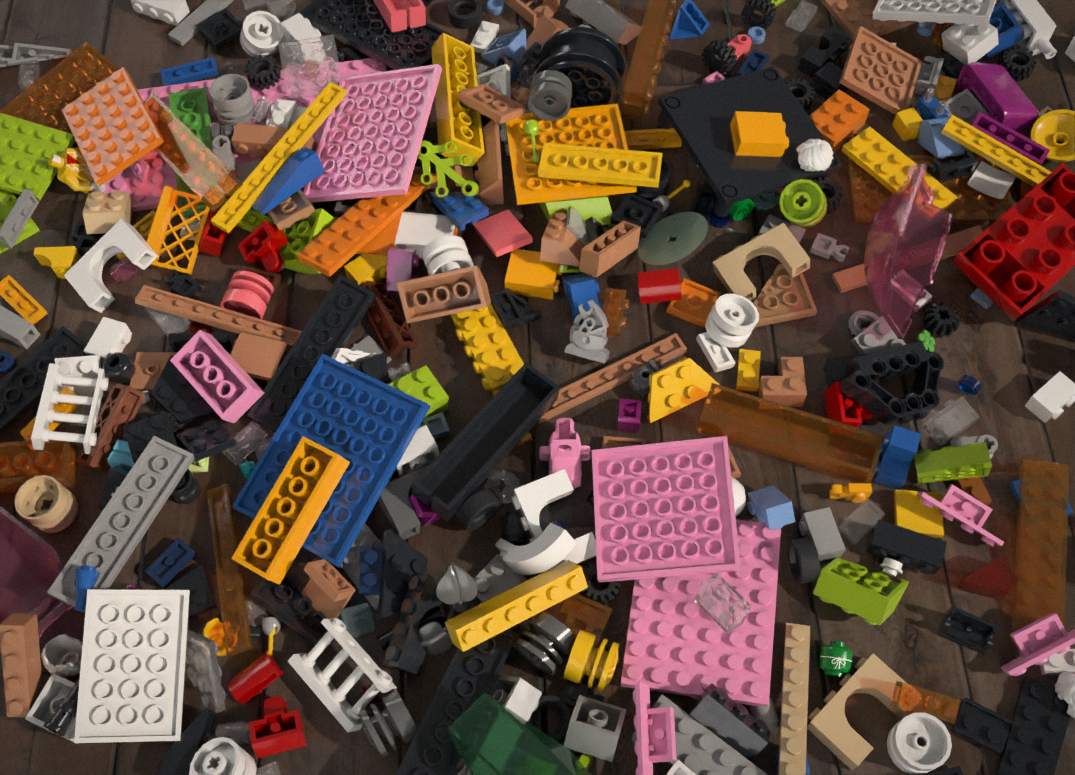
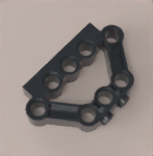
(885, 364)

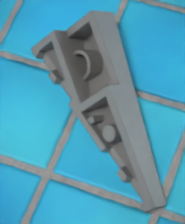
(28, 53)

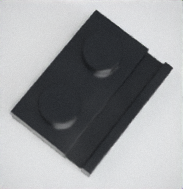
(982, 726)

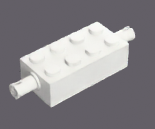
(1035, 26)

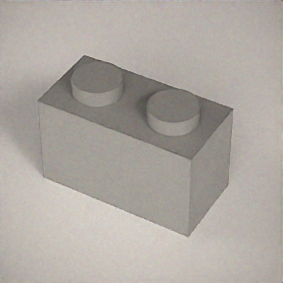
(823, 531)

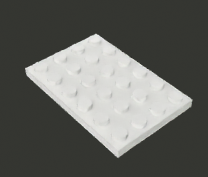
(132, 666)

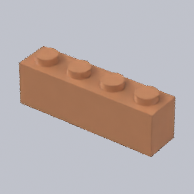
(260, 139)
(609, 248)
(20, 663)

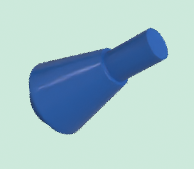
(85, 579)

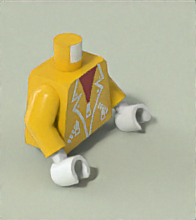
(74, 171)

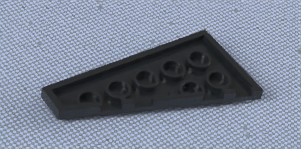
(1052, 314)

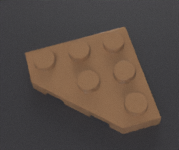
(784, 298)

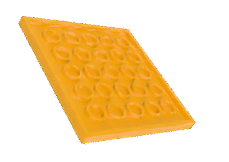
(582, 126)

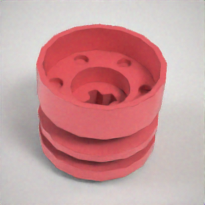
(248, 294)

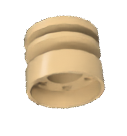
(46, 504)

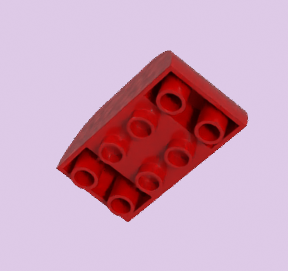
(1026, 246)

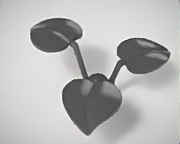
(453, 588)

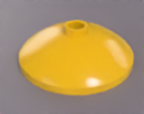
(1055, 127)

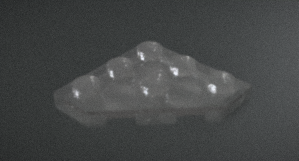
(205, 670)

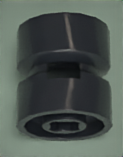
(187, 489)

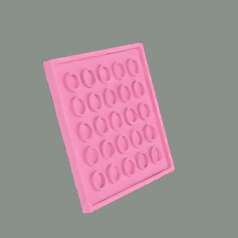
(664, 510)

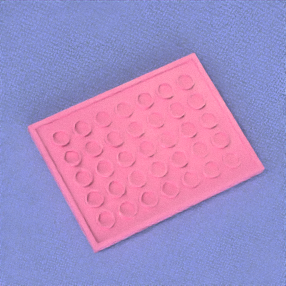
(374, 134)
(684, 650)

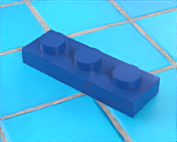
(189, 72)

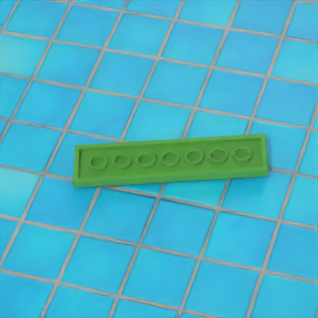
(194, 112)

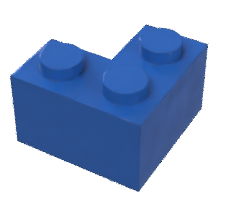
(579, 290)
(896, 454)

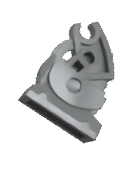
(590, 337)

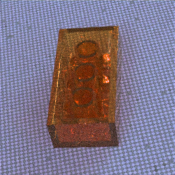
(22, 462)

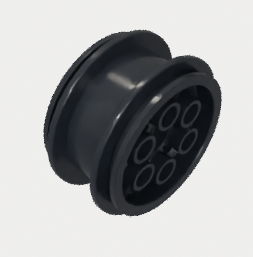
(589, 61)

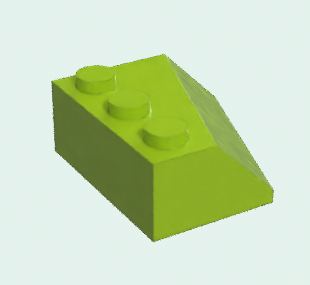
(595, 207)
(300, 235)
(952, 463)
(858, 591)

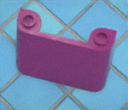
(998, 94)

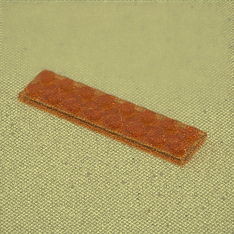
(1041, 542)

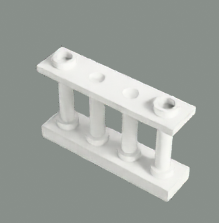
(51, 396)
(320, 681)

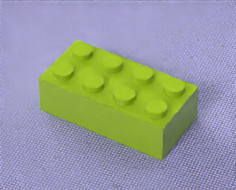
(424, 387)

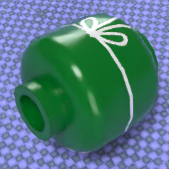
(836, 659)

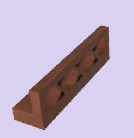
(382, 320)
(122, 412)

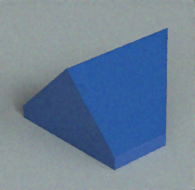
(689, 22)

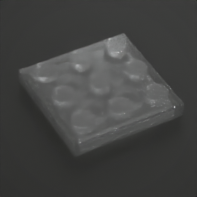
(309, 65)

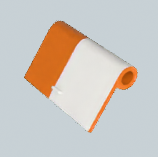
(410, 231)

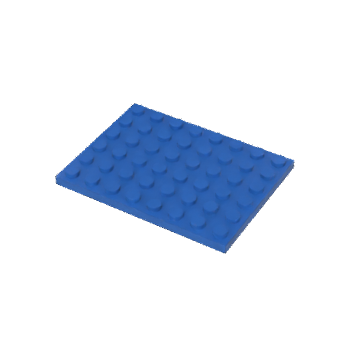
(357, 420)

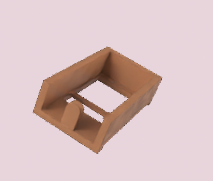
(548, 8)

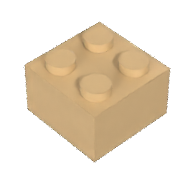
(105, 210)

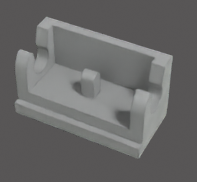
(928, 75)

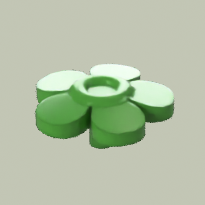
(927, 340)

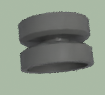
(550, 95)

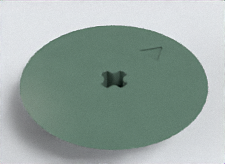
(673, 238)

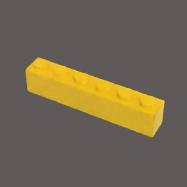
(516, 605)

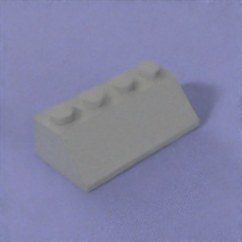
(605, 19)

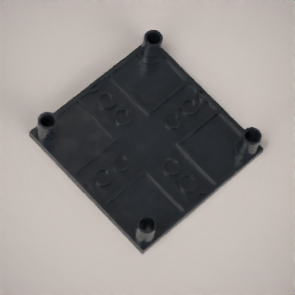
(703, 124)

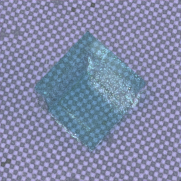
(358, 620)

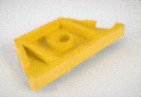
(676, 388)

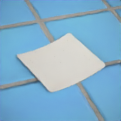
(991, 180)

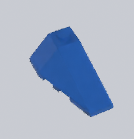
(293, 176)

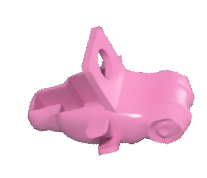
(565, 451)

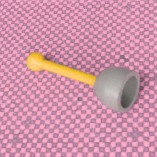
(664, 201)
(271, 626)

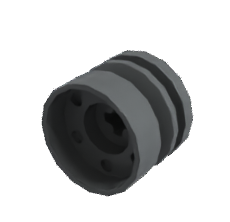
(542, 646)
(388, 723)

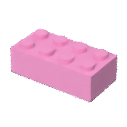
(217, 376)

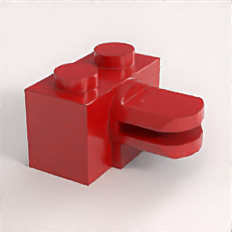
(263, 247)
(845, 409)
(278, 729)

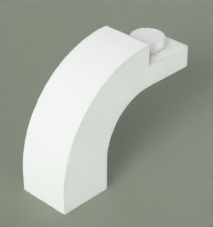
(540, 554)

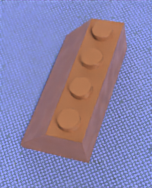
(489, 167)
(443, 294)

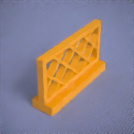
(162, 222)

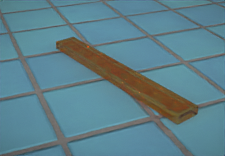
(228, 571)

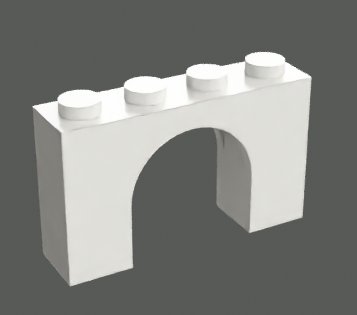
(87, 272)
(535, 496)

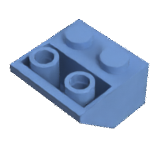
(937, 143)

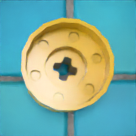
(591, 661)

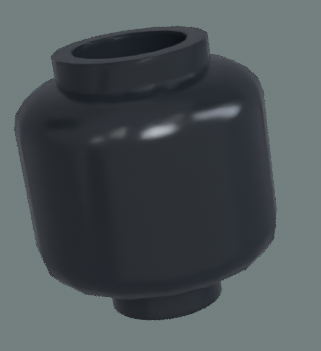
(119, 367)

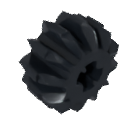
(941, 319)

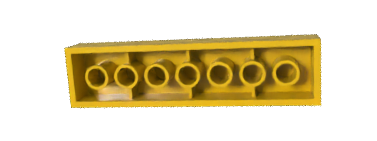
(455, 119)

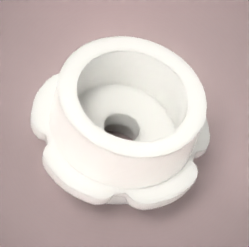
(891, 567)

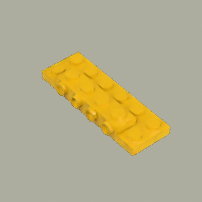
(488, 346)

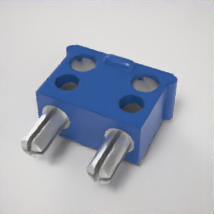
(929, 107)

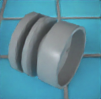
(232, 99)

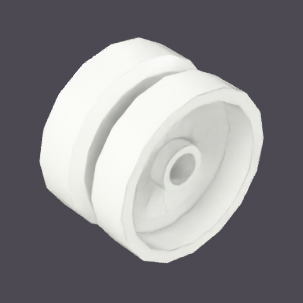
(261, 34)
(446, 255)
(731, 320)
(933, 741)
(222, 757)

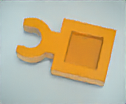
(853, 491)

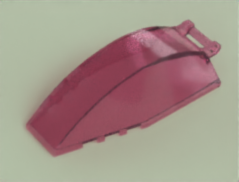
(905, 249)

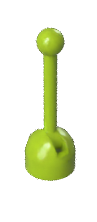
(531, 129)

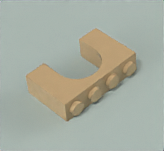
(776, 243)
(830, 723)

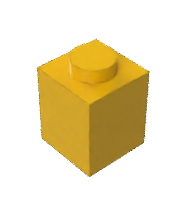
(907, 124)

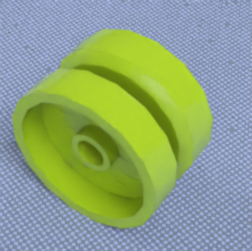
(813, 208)

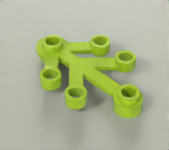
(443, 167)

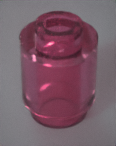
(123, 270)

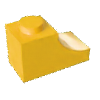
(58, 258)

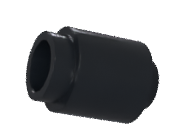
(512, 528)

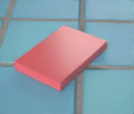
(502, 233)

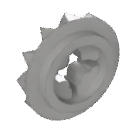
(861, 317)

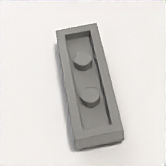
(18, 218)

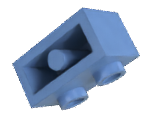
(771, 507)

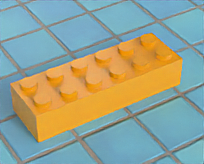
(290, 510)

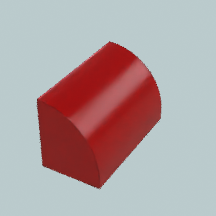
(659, 286)
(254, 678)

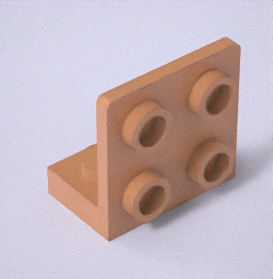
(327, 588)

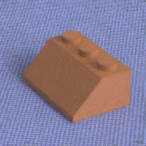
(559, 243)

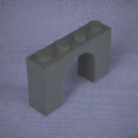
(396, 504)

